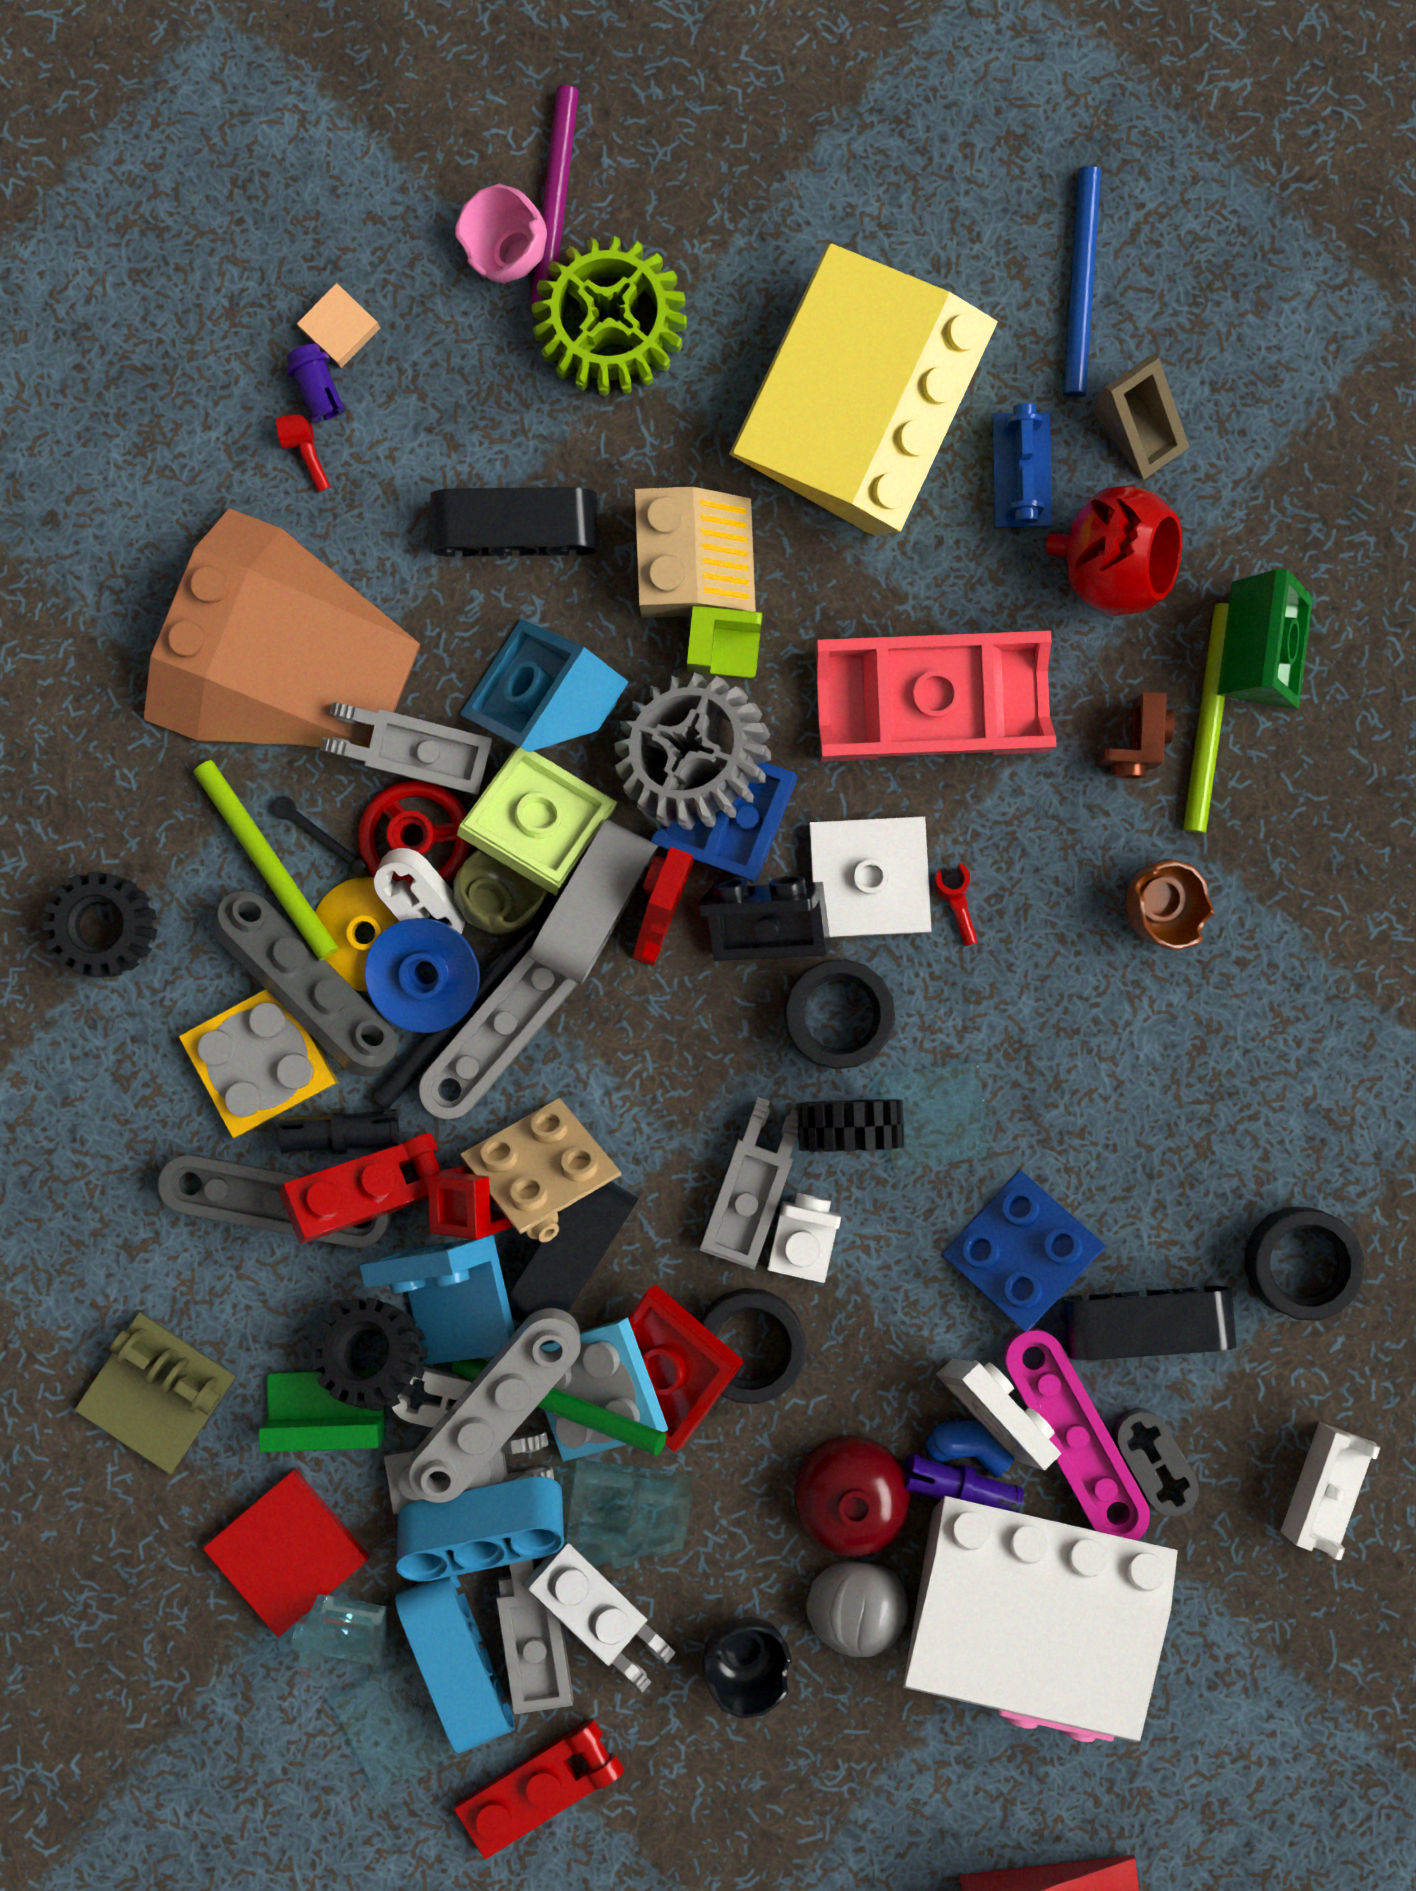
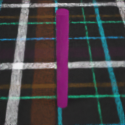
(556, 181)

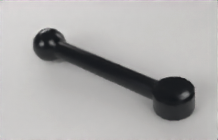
(286, 809)

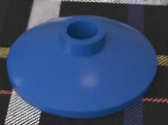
(401, 990)

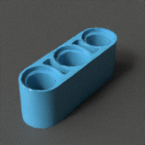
(480, 1529)
(452, 1663)

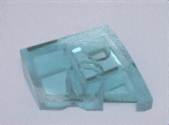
(644, 1513)

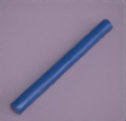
(1082, 281)

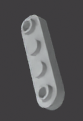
(494, 1036)
(494, 1405)

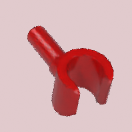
(298, 432)
(958, 903)

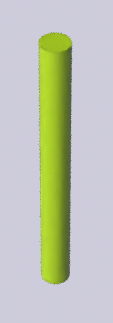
(1207, 730)
(266, 860)

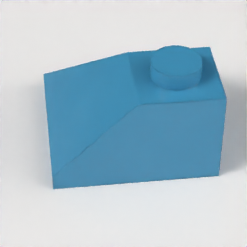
(543, 690)

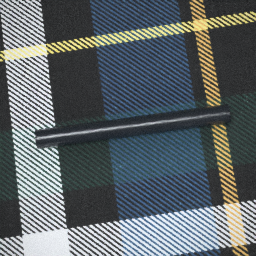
(432, 1043)

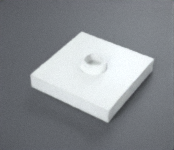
(873, 875)

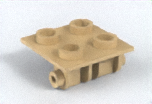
(541, 1168)

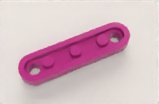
(1088, 1452)

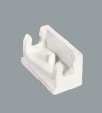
(1328, 1489)

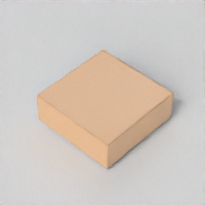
(338, 325)

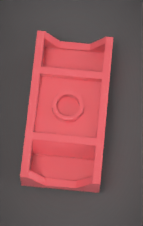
(934, 695)

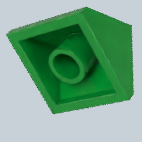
(1266, 639)

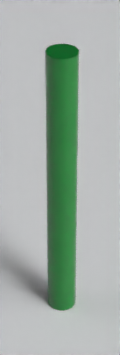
(583, 1413)

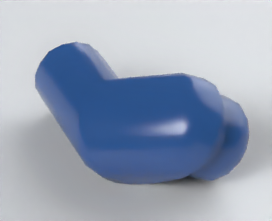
(968, 1439)

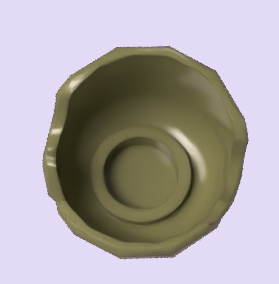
(495, 895)

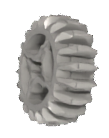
(703, 708)

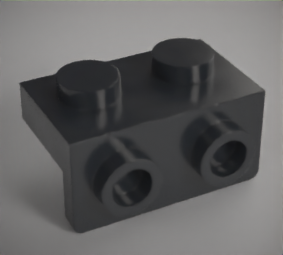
(766, 920)

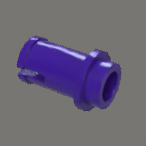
(315, 382)

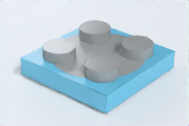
(610, 1376)

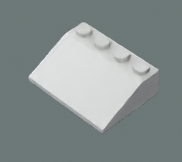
(1040, 1618)

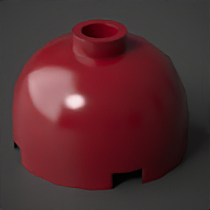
(852, 1496)

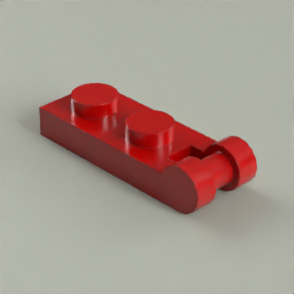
(359, 1189)
(537, 1789)

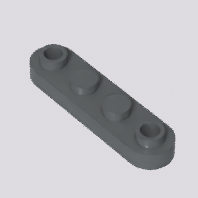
(303, 984)
(246, 1197)

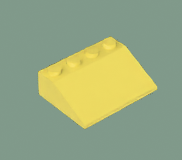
(863, 389)

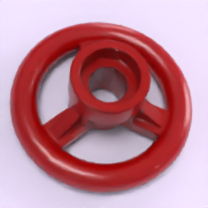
(401, 820)

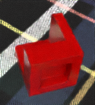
(462, 1205)

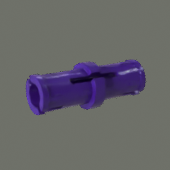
(959, 1484)

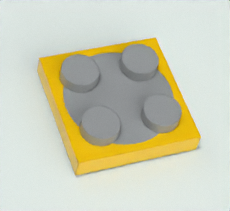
(257, 1062)

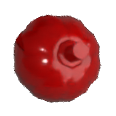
(1121, 550)

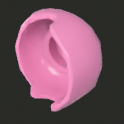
(501, 233)

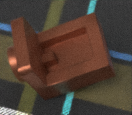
(1151, 730)

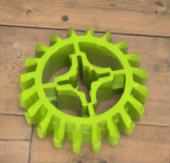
(636, 278)

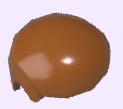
(1163, 887)

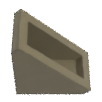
(1142, 417)

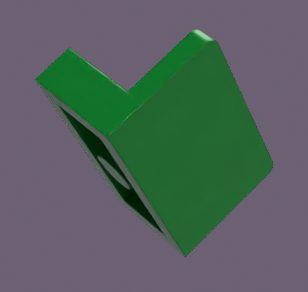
(311, 1420)

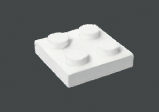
(986, 1397)

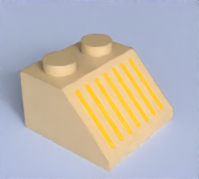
(693, 551)

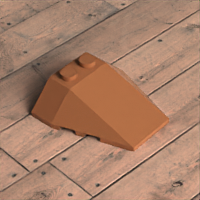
(269, 643)

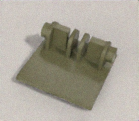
(155, 1392)

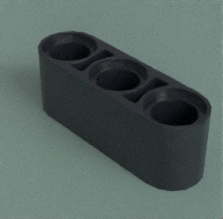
(509, 519)
(568, 1260)
(1150, 1324)

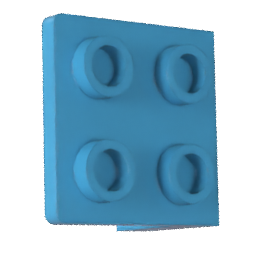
(453, 1296)

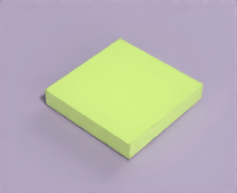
(536, 819)

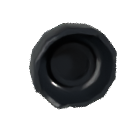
(748, 1684)

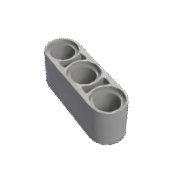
(593, 901)

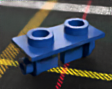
(1022, 468)

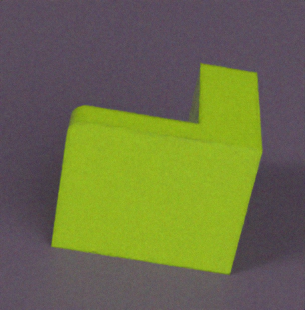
(724, 642)

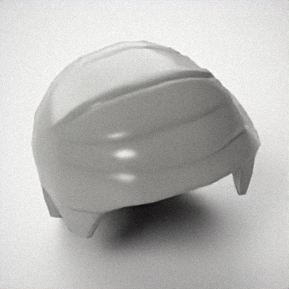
(857, 1608)

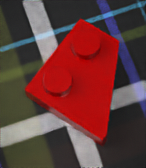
(665, 885)

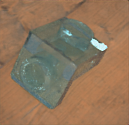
(340, 1630)

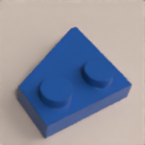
(738, 843)

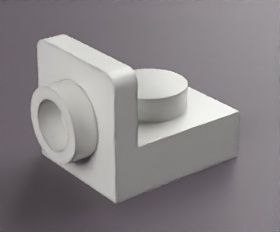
(804, 1238)

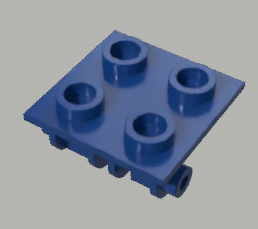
(1024, 1250)

